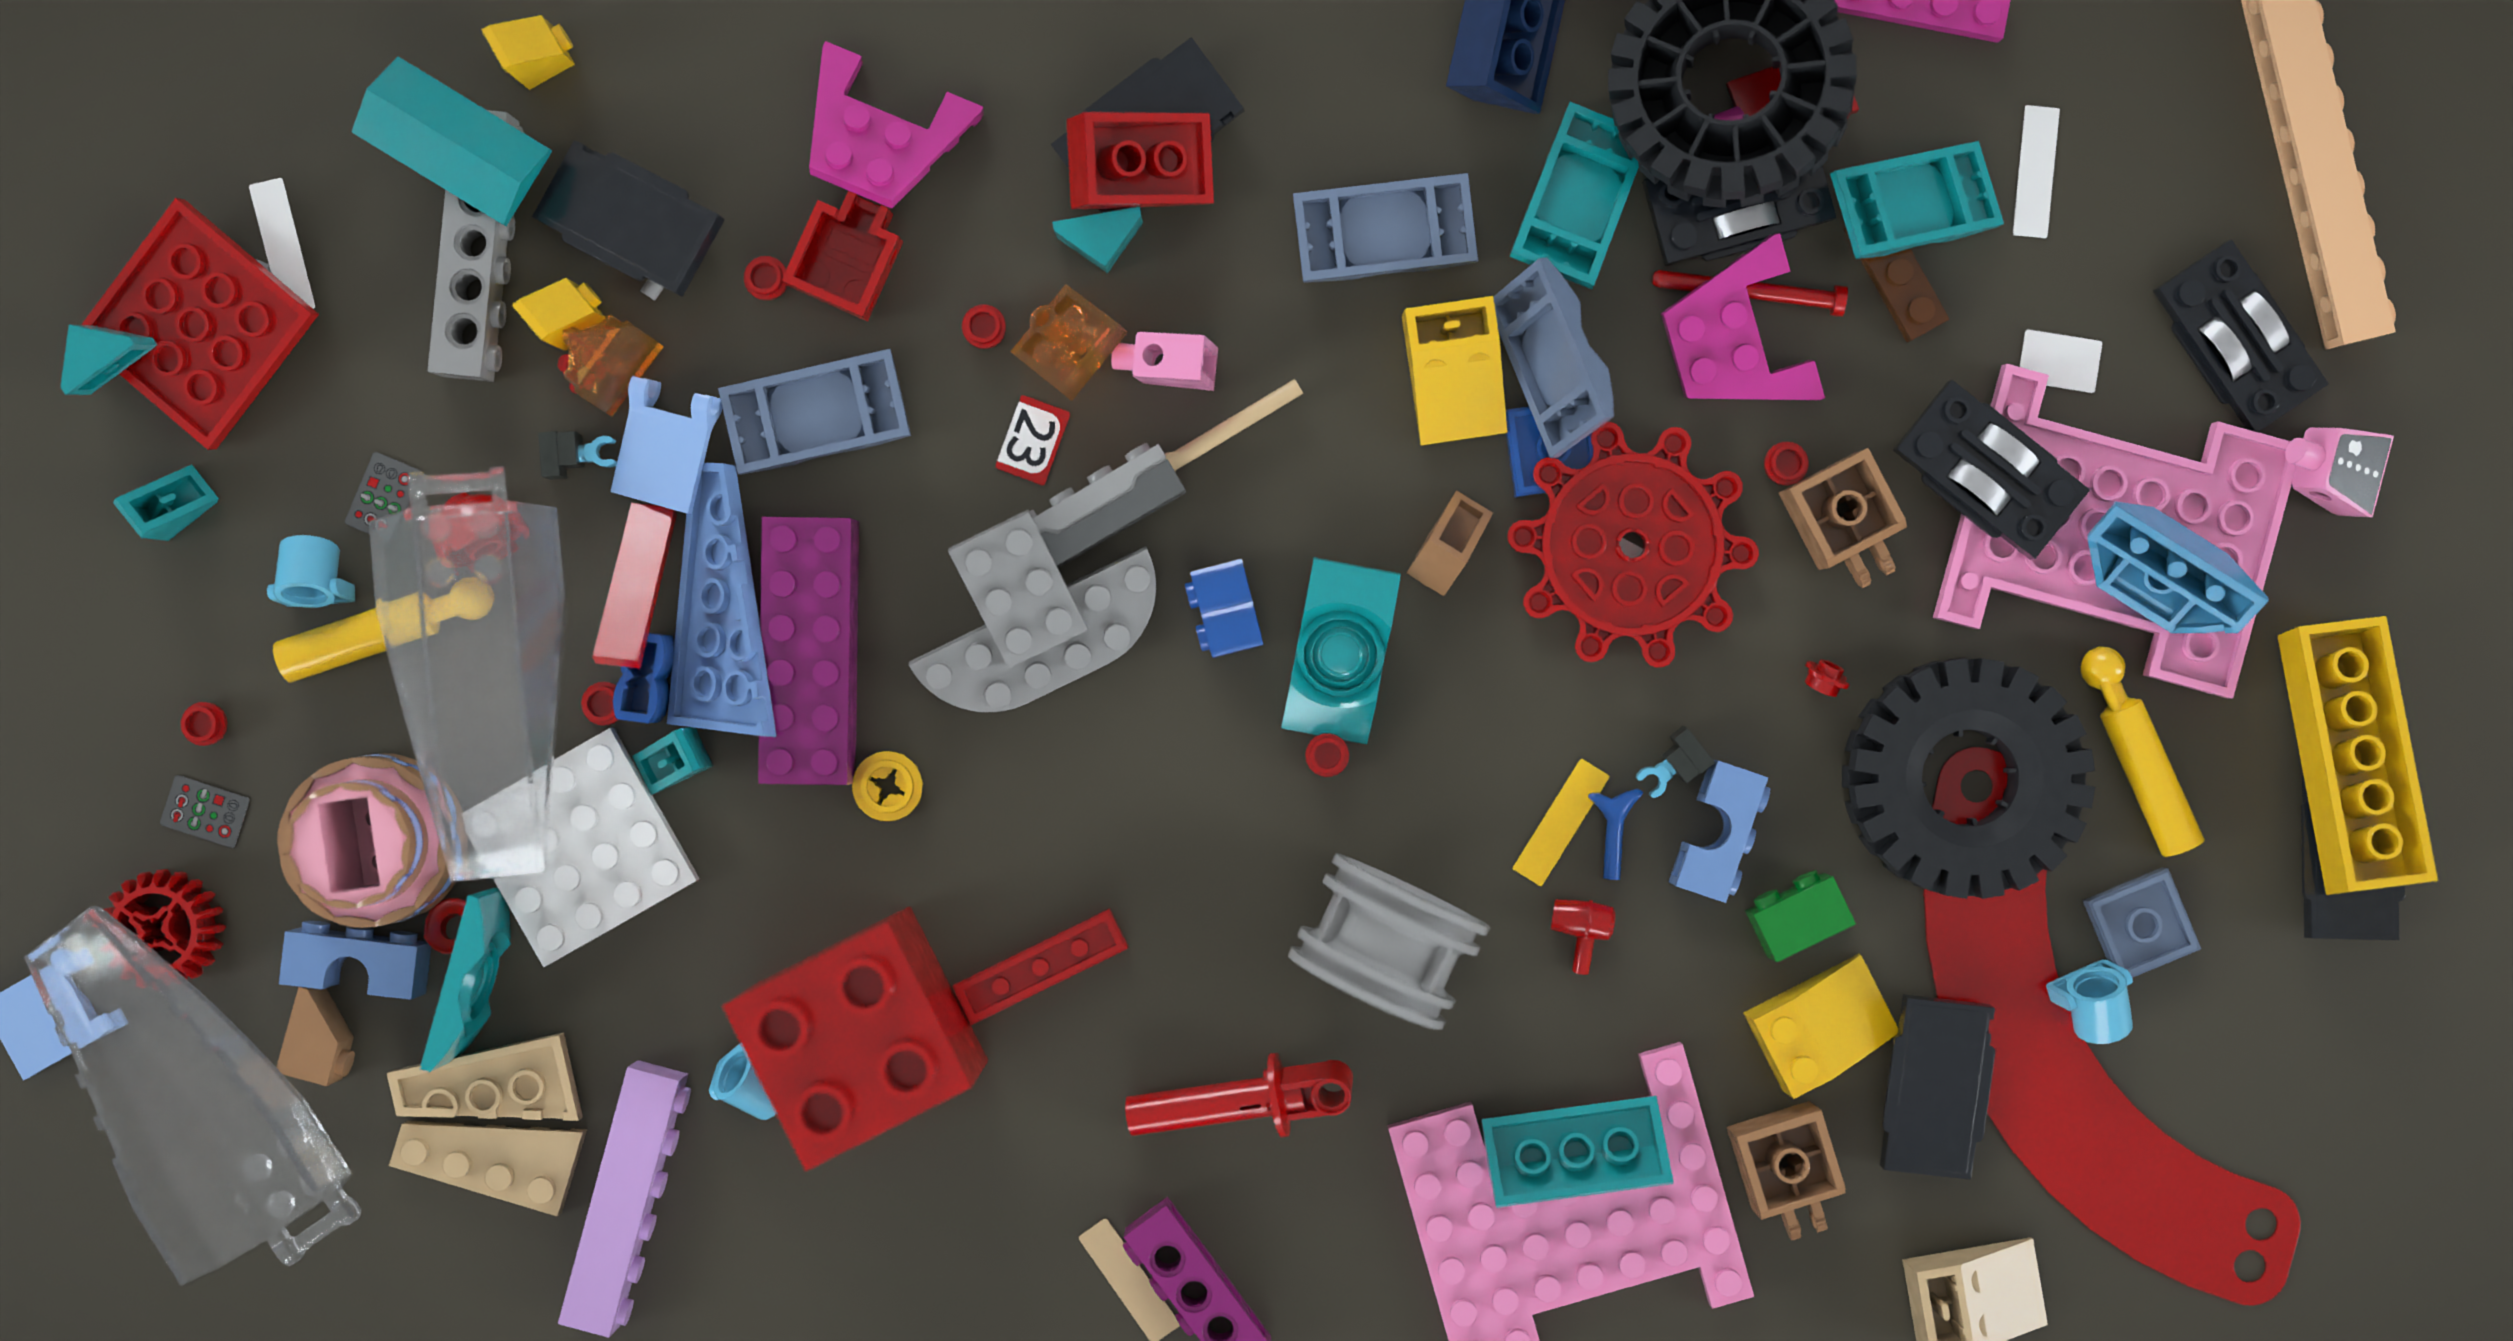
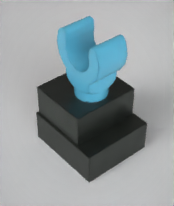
(565, 451)
(1685, 759)

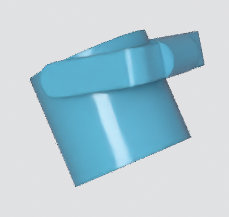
(309, 574)
(2096, 1000)
(739, 1085)

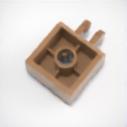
(1869, 521)
(1810, 1173)

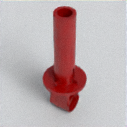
(1281, 1093)

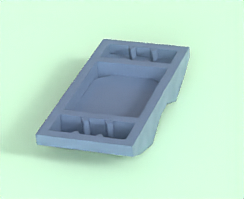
(1385, 228)
(1552, 357)
(814, 412)

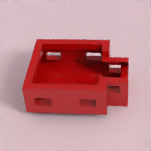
(845, 255)

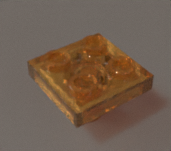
(1061, 337)

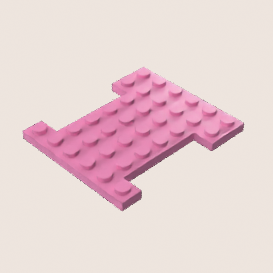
(2227, 499)
(1524, 1259)

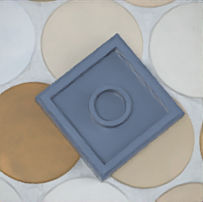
(2142, 923)

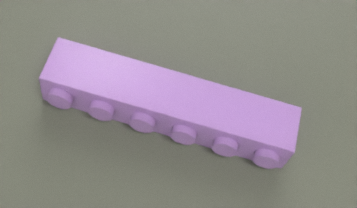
(624, 1199)

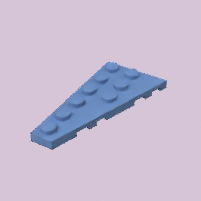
(718, 643)

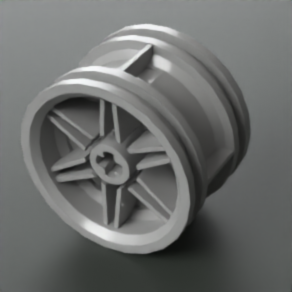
(1388, 942)

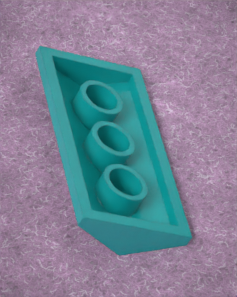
(449, 140)
(1576, 1151)

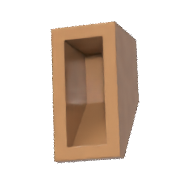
(1450, 543)
(316, 1040)

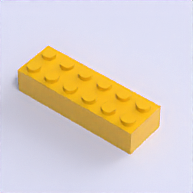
(2356, 756)

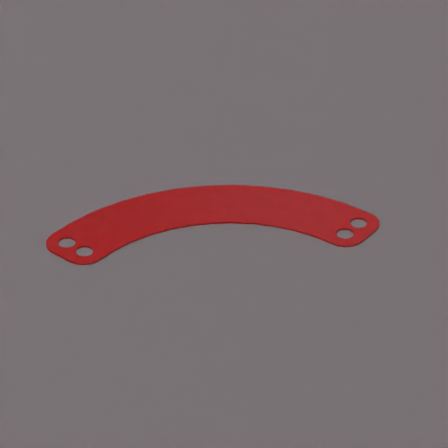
(2063, 1107)

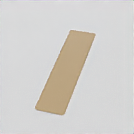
(1128, 1281)

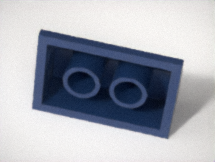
(1505, 51)

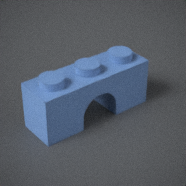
(1714, 868)
(394, 963)

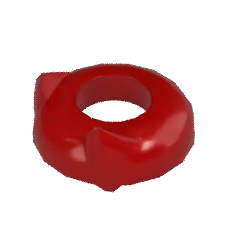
(437, 921)

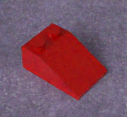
(1139, 160)

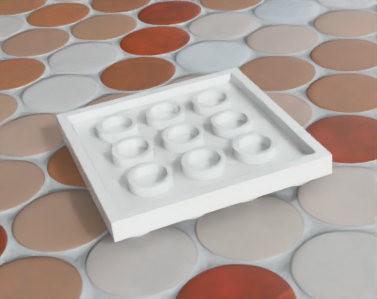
(604, 853)

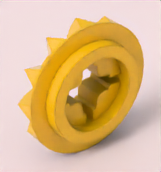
(868, 793)

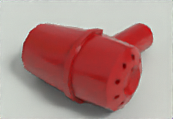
(1587, 922)

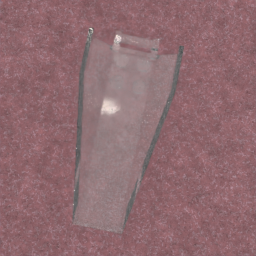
(477, 656)
(197, 1115)

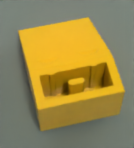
(1455, 370)

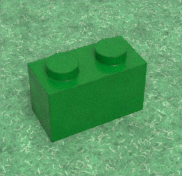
(1799, 915)

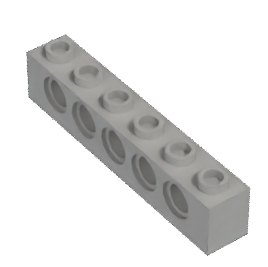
(455, 271)

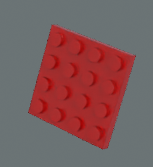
(215, 318)

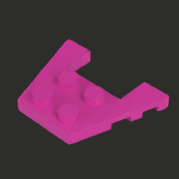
(873, 149)
(1719, 340)

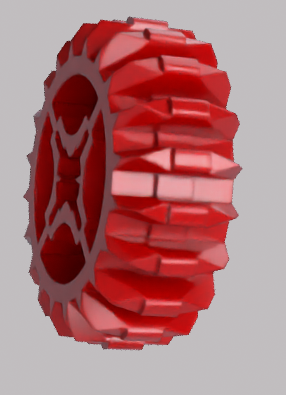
(186, 903)

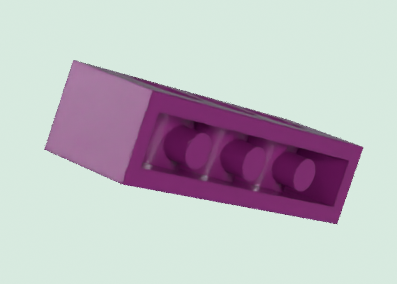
(1164, 1227)

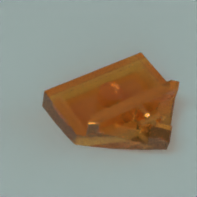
(606, 359)

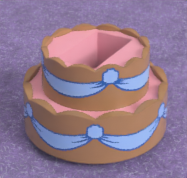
(363, 843)

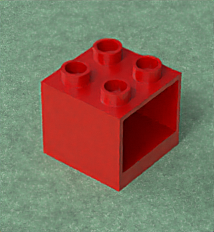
(857, 1038)

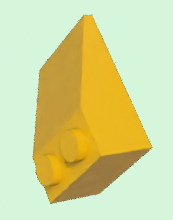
(1822, 1026)

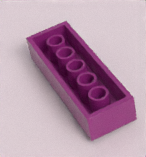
(810, 649)

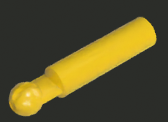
(329, 646)
(2142, 756)

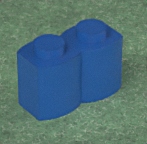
(1225, 608)
(644, 691)

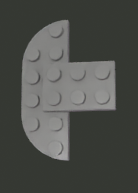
(1035, 624)

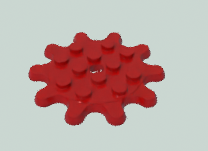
(1680, 535)

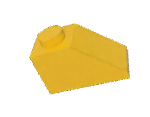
(530, 49)
(559, 308)

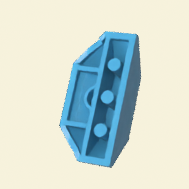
(2170, 572)

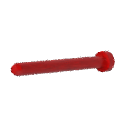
(1833, 300)

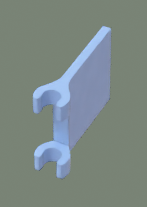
(662, 449)
(29, 1029)

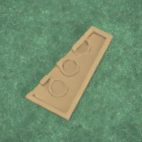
(510, 1080)
(503, 1162)

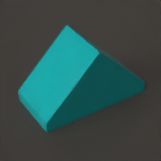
(1100, 236)
(99, 355)
(167, 504)
(672, 759)

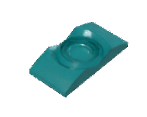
(1577, 197)
(1916, 200)
(1341, 650)
(469, 978)

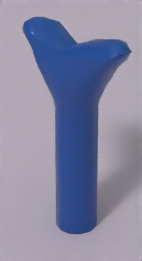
(1615, 812)

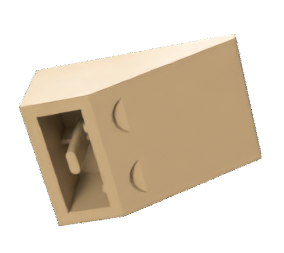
(1976, 1293)

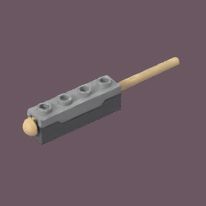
(1138, 487)

